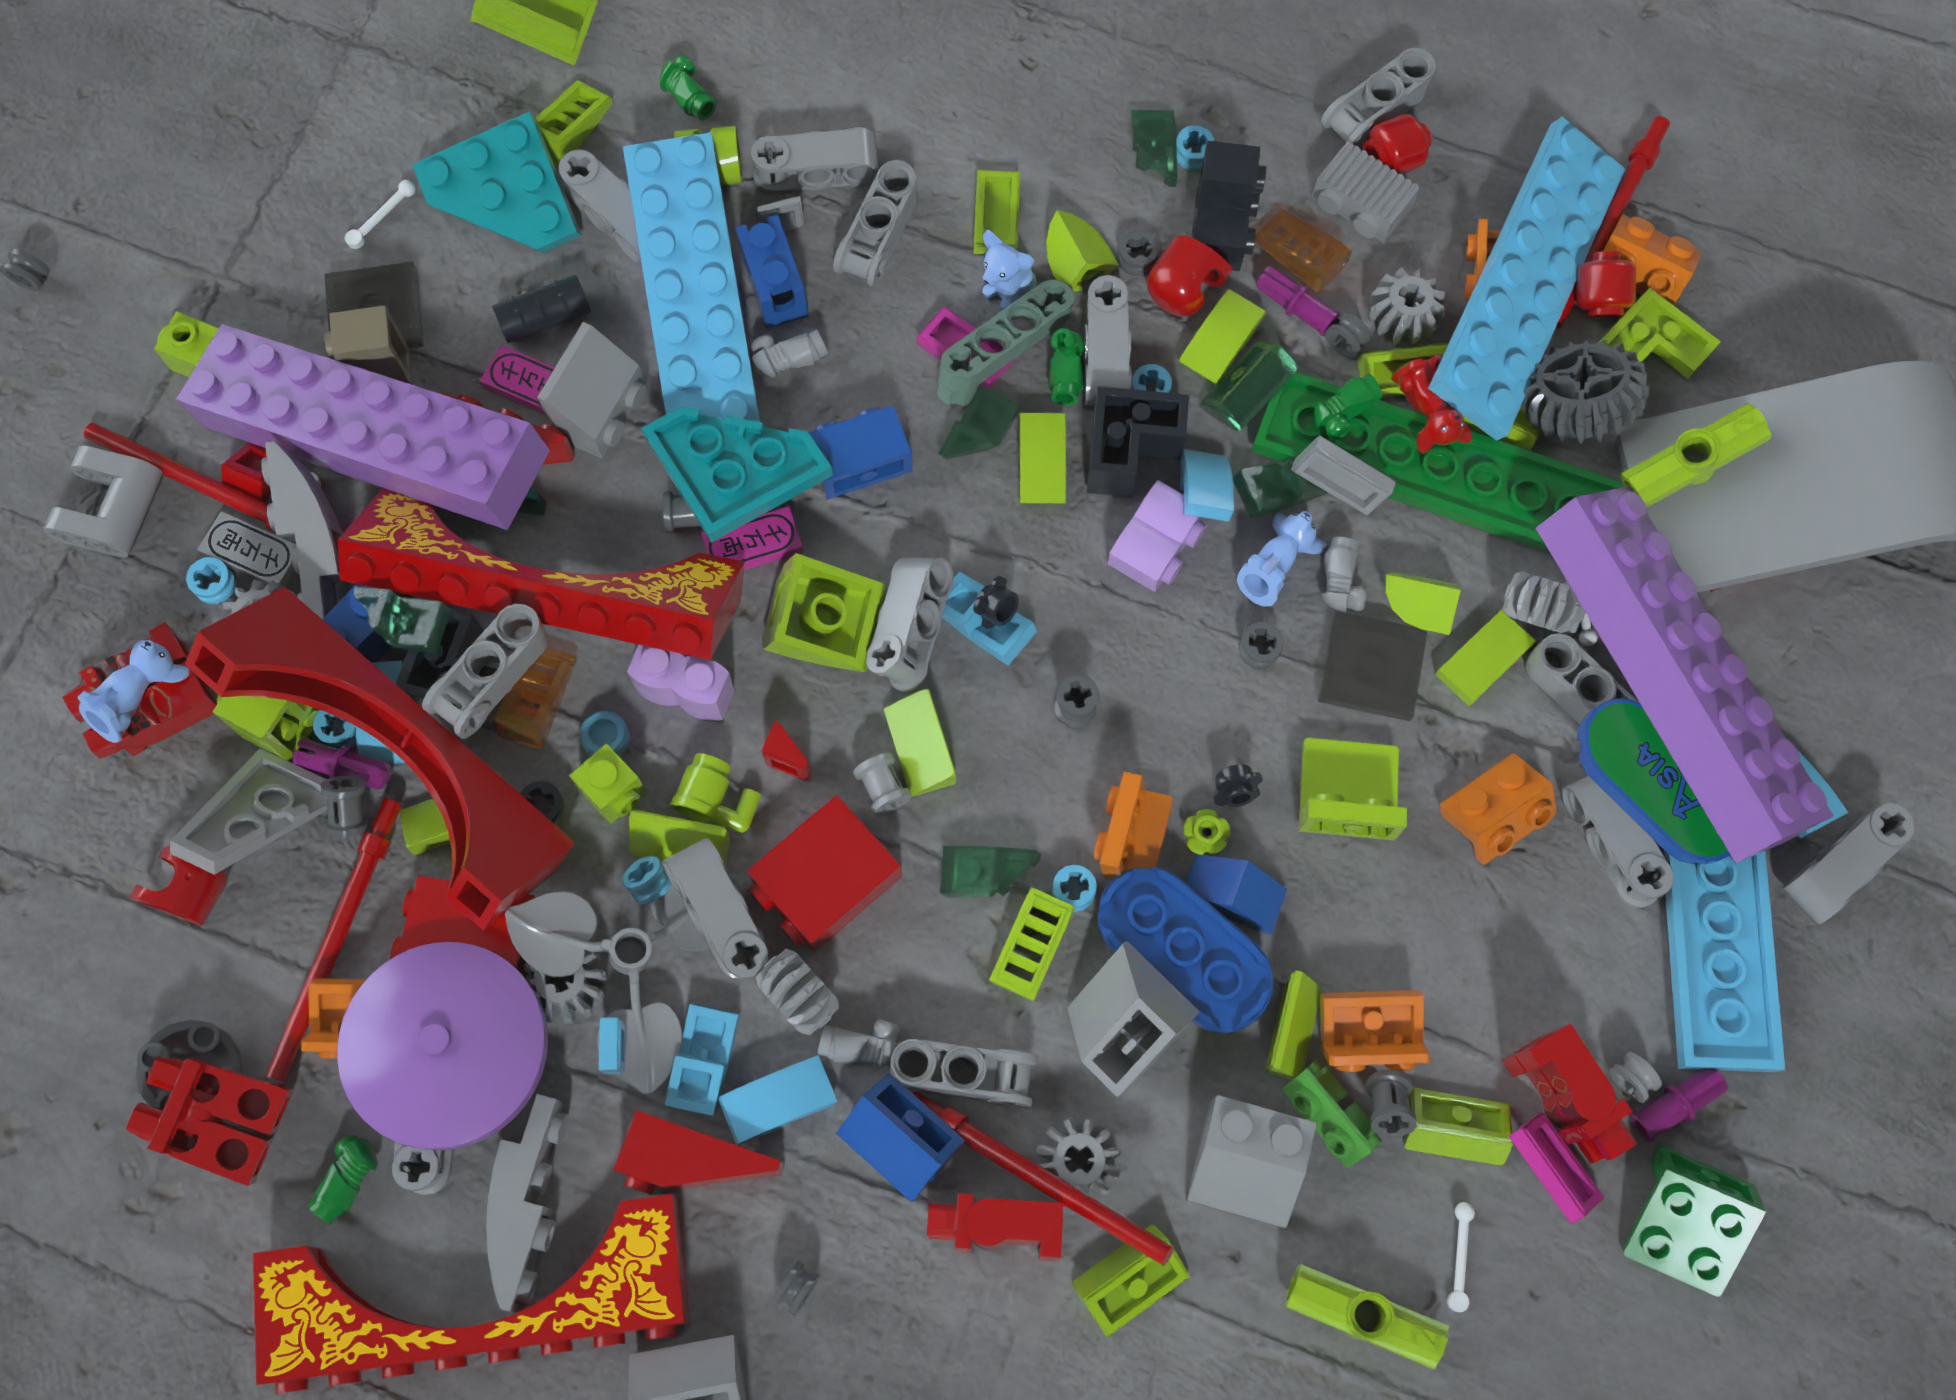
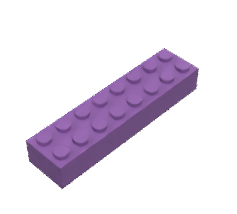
(366, 425)
(1683, 672)

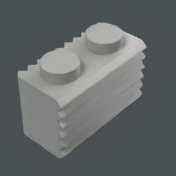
(1365, 192)

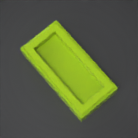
(997, 207)
(1485, 658)

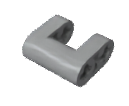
(124, 507)

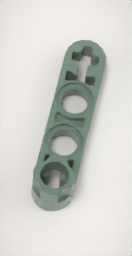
(960, 376)

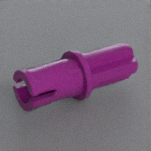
(1296, 299)
(342, 762)
(1679, 1103)

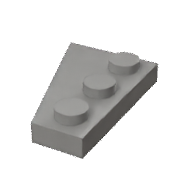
(249, 812)

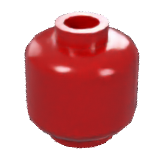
(1399, 143)
(1606, 285)

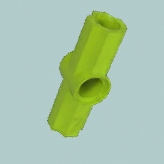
(1719, 441)
(1396, 1328)

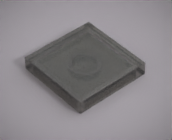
(383, 285)
(1372, 666)

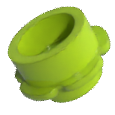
(1203, 844)

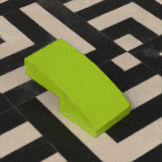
(1222, 336)
(1042, 458)

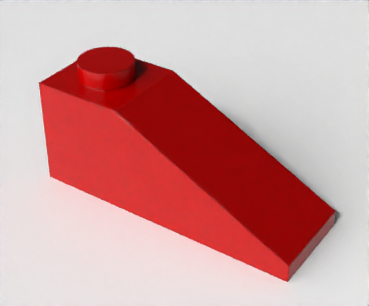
(682, 1158)

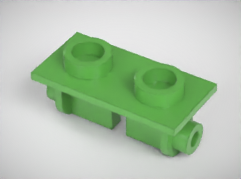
(1345, 1132)

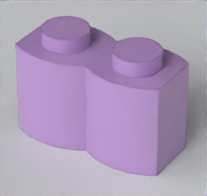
(1156, 538)
(693, 683)

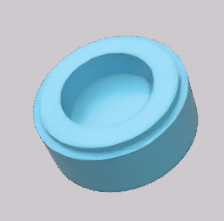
(604, 728)

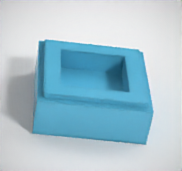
(611, 1046)

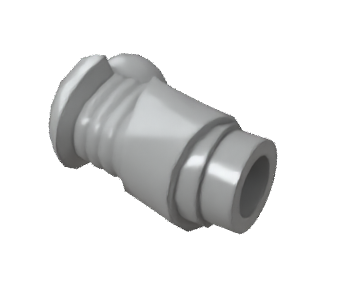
(787, 354)
(1340, 571)
(854, 1046)

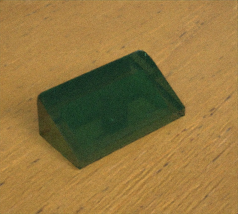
(1249, 385)

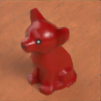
(1443, 422)

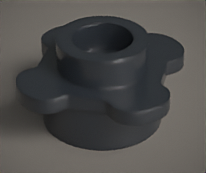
(996, 604)
(1237, 785)

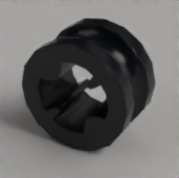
(549, 792)

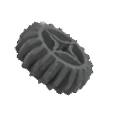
(1586, 391)

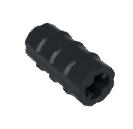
(541, 308)

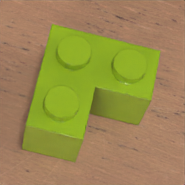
(268, 722)

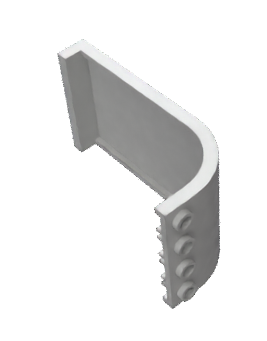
(1848, 474)

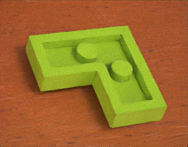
(1664, 330)

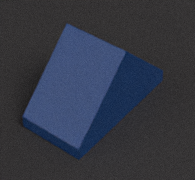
(1238, 890)

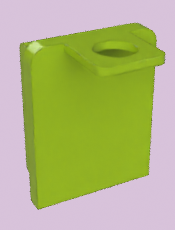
(545, 25)

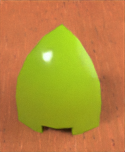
(1077, 250)
(1423, 601)

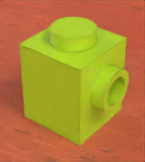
(184, 343)
(608, 784)

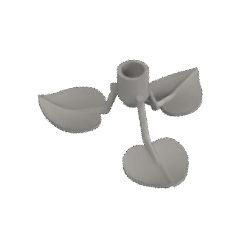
(553, 939)

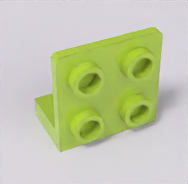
(1350, 789)

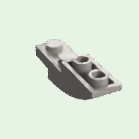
(304, 516)
(514, 1223)

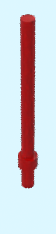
(1641, 159)
(179, 472)
(372, 848)
(1052, 1185)

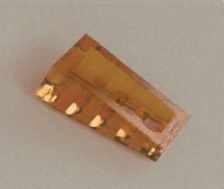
(1304, 267)
(526, 723)

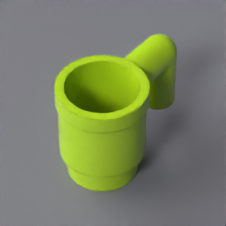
(703, 791)

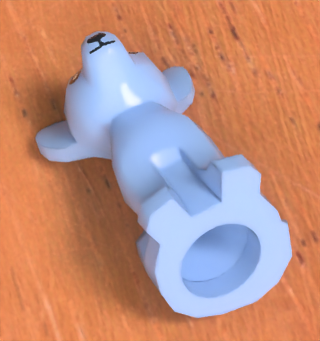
(1006, 271)
(1264, 573)
(118, 697)

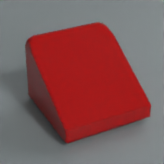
(245, 473)
(784, 755)

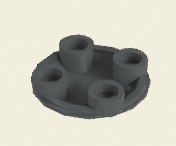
(184, 1041)

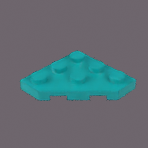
(502, 185)
(733, 466)

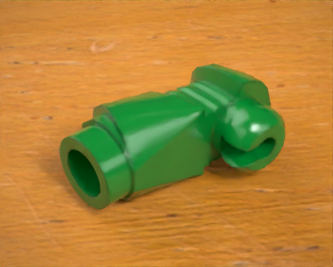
(687, 92)
(1066, 367)
(1350, 400)
(343, 1178)

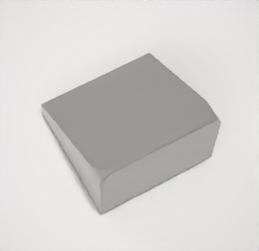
(788, 211)

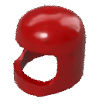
(1179, 272)
(189, 893)

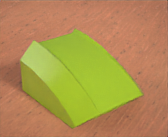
(823, 614)

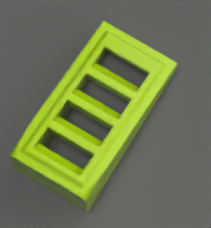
(576, 130)
(1051, 906)

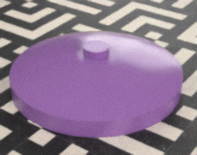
(442, 1046)

